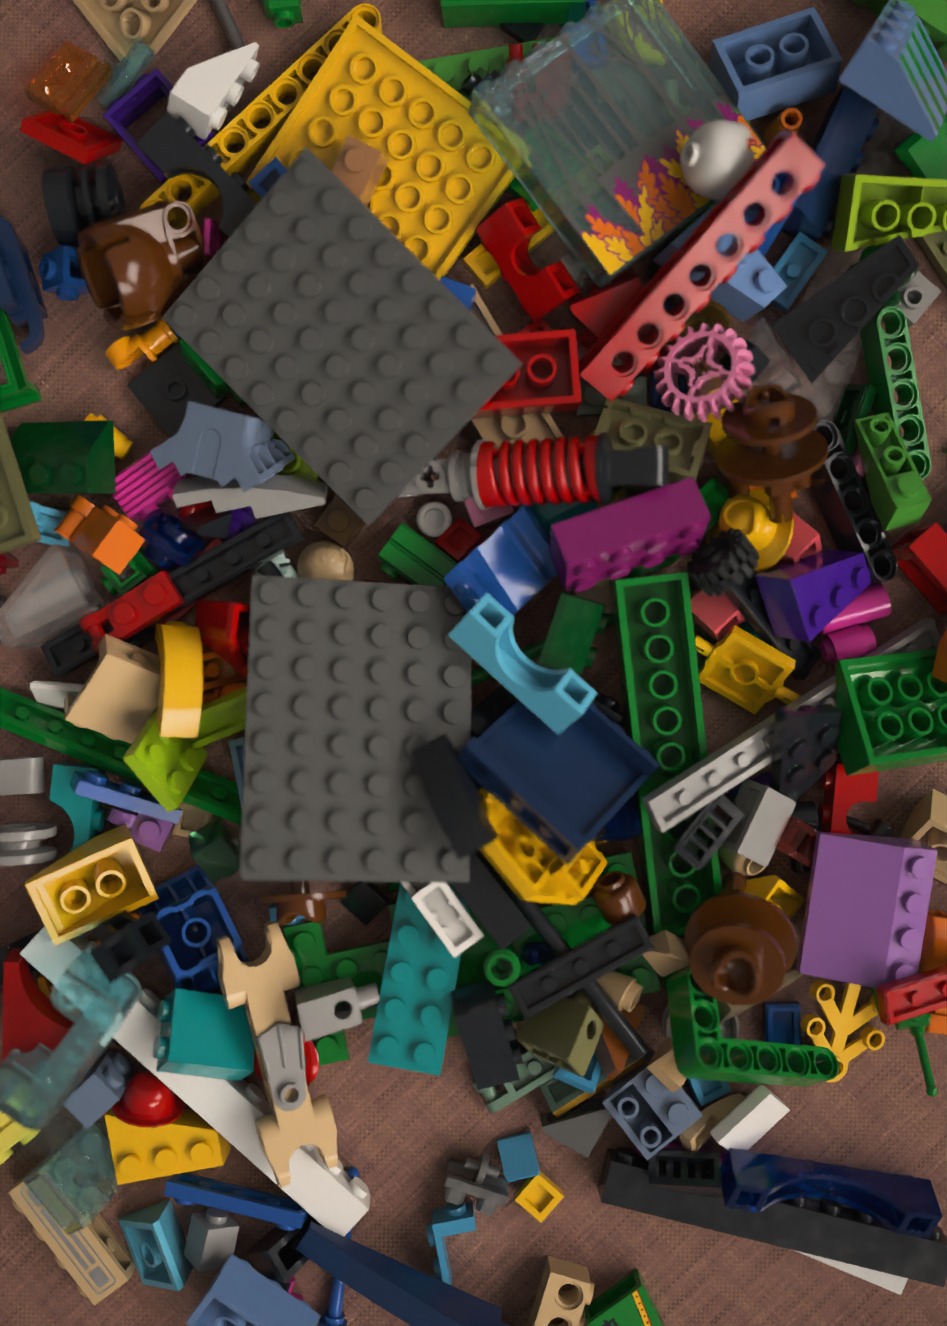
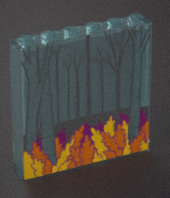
(602, 127)

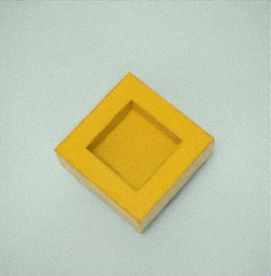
(539, 1196)

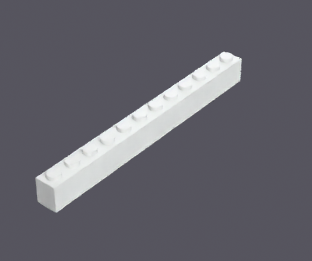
(224, 1104)

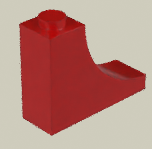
(27, 1012)

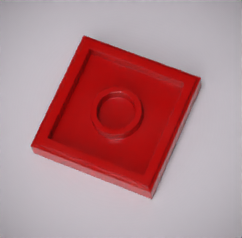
(76, 139)

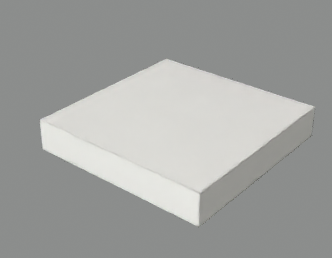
(750, 1120)

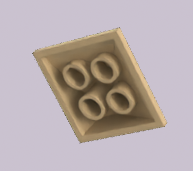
(126, 20)

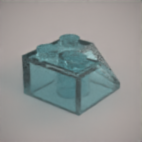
(75, 1179)

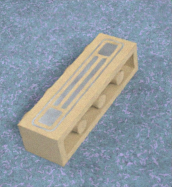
(89, 1255)

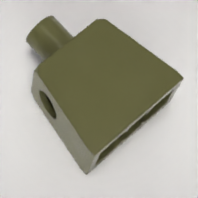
(563, 1033)

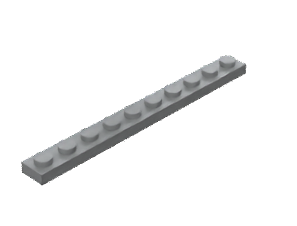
(754, 748)

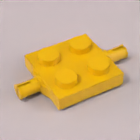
(745, 670)

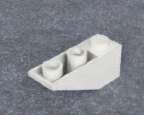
(210, 87)

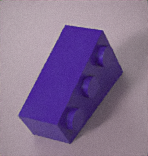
(812, 592)

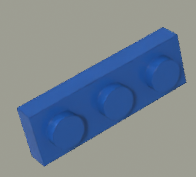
(123, 795)

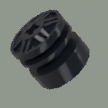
(76, 203)

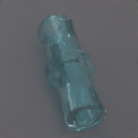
(126, 73)

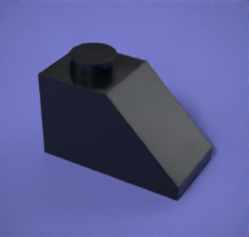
(277, 1255)

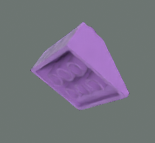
(866, 908)

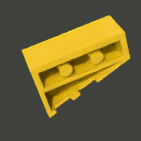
(164, 1150)

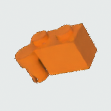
(100, 533)

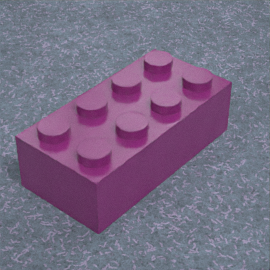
(629, 535)

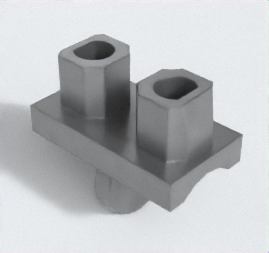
(478, 1180)

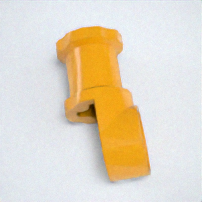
(151, 343)

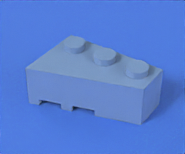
(747, 290)

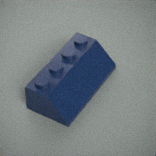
(838, 146)

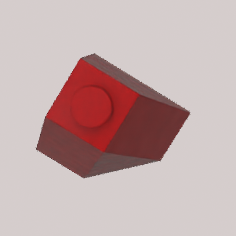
(605, 305)
(225, 631)

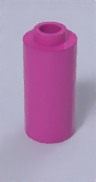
(867, 606)

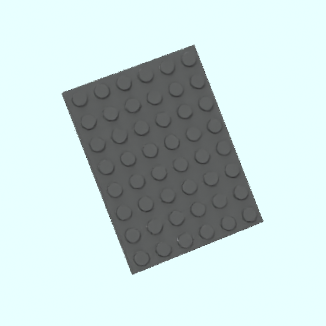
(340, 338)
(334, 708)

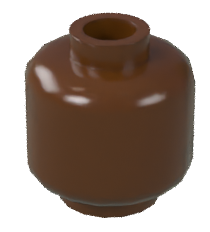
(618, 897)

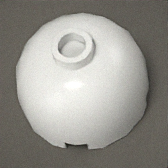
(716, 157)

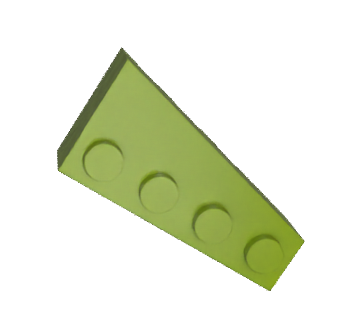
(882, 207)

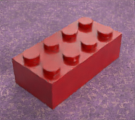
(545, 380)

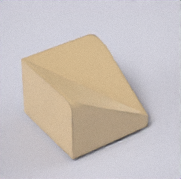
(668, 954)

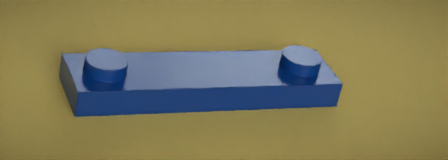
(193, 1189)

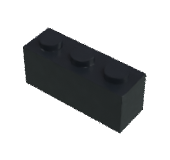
(487, 1034)

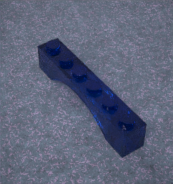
(898, 1201)

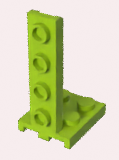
(172, 763)

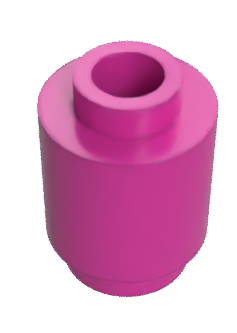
(848, 643)

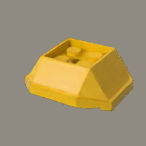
(533, 867)

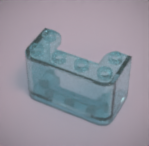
(41, 1080)

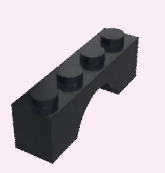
(176, 153)

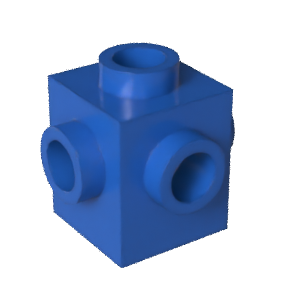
(62, 273)

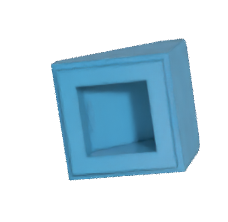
(518, 1156)

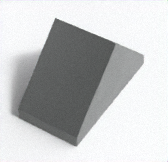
(579, 1126)

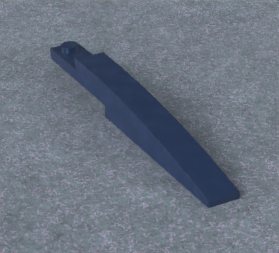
(393, 1285)

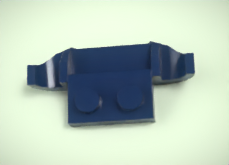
(20, 289)

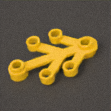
(842, 1024)

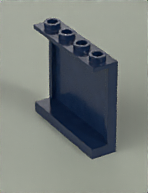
(558, 783)

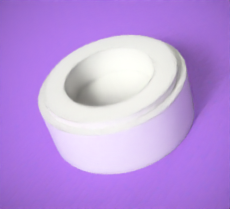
(434, 519)

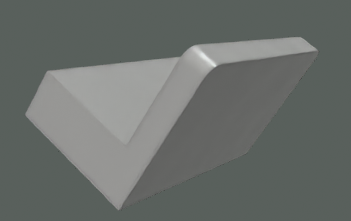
(763, 822)

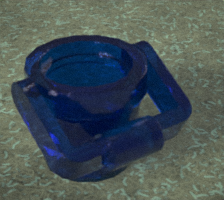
(169, 543)

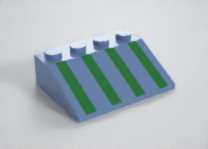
(901, 70)

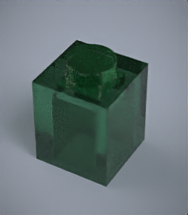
(215, 850)

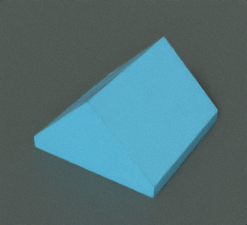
(157, 1246)

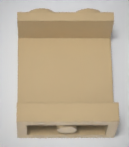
(118, 692)

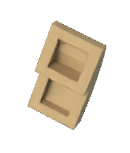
(698, 1133)

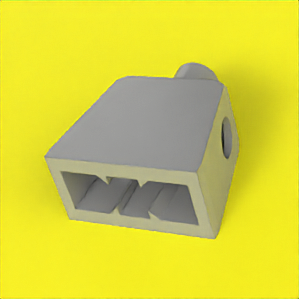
(318, 1008)

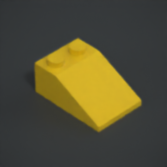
(91, 885)

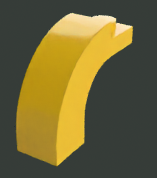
(179, 679)

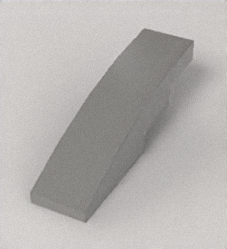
(272, 497)

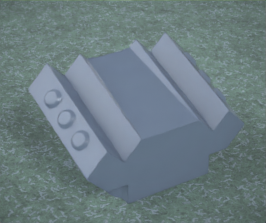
(224, 447)

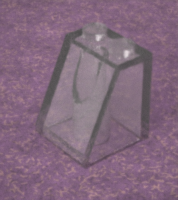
(49, 600)

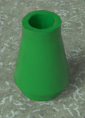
(502, 977)

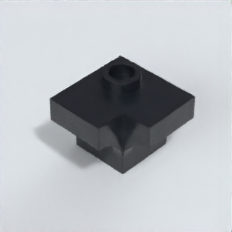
(128, 943)

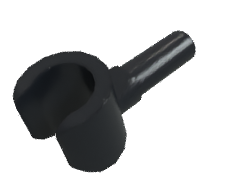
(877, 828)

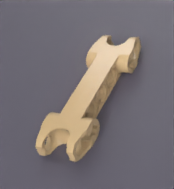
(261, 990)

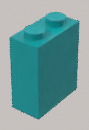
(203, 1037)

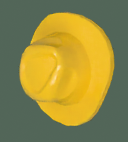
(751, 516)

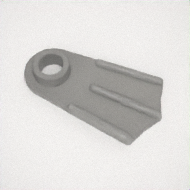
(284, 1063)

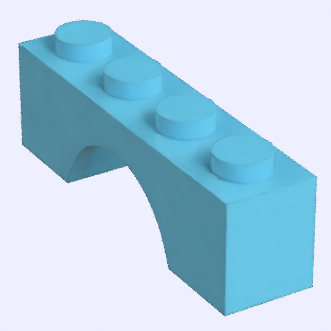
(552, 695)

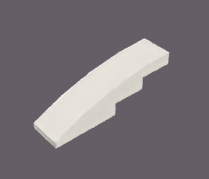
(445, 914)

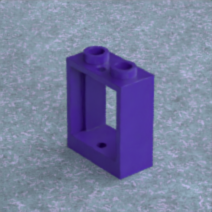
(136, 102)

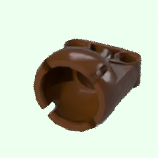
(141, 262)

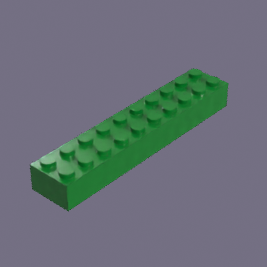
(667, 720)

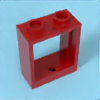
(923, 560)

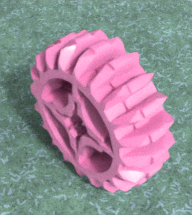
(708, 346)

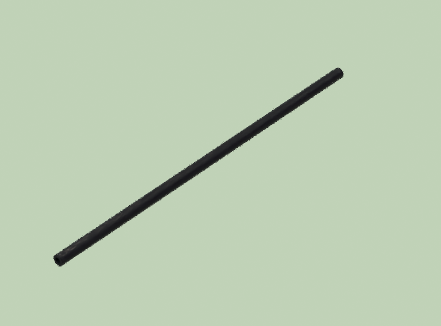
(551, 938)

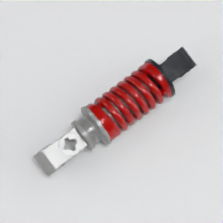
(542, 472)

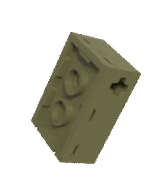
(644, 426)

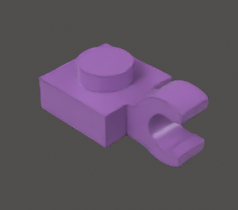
(145, 829)

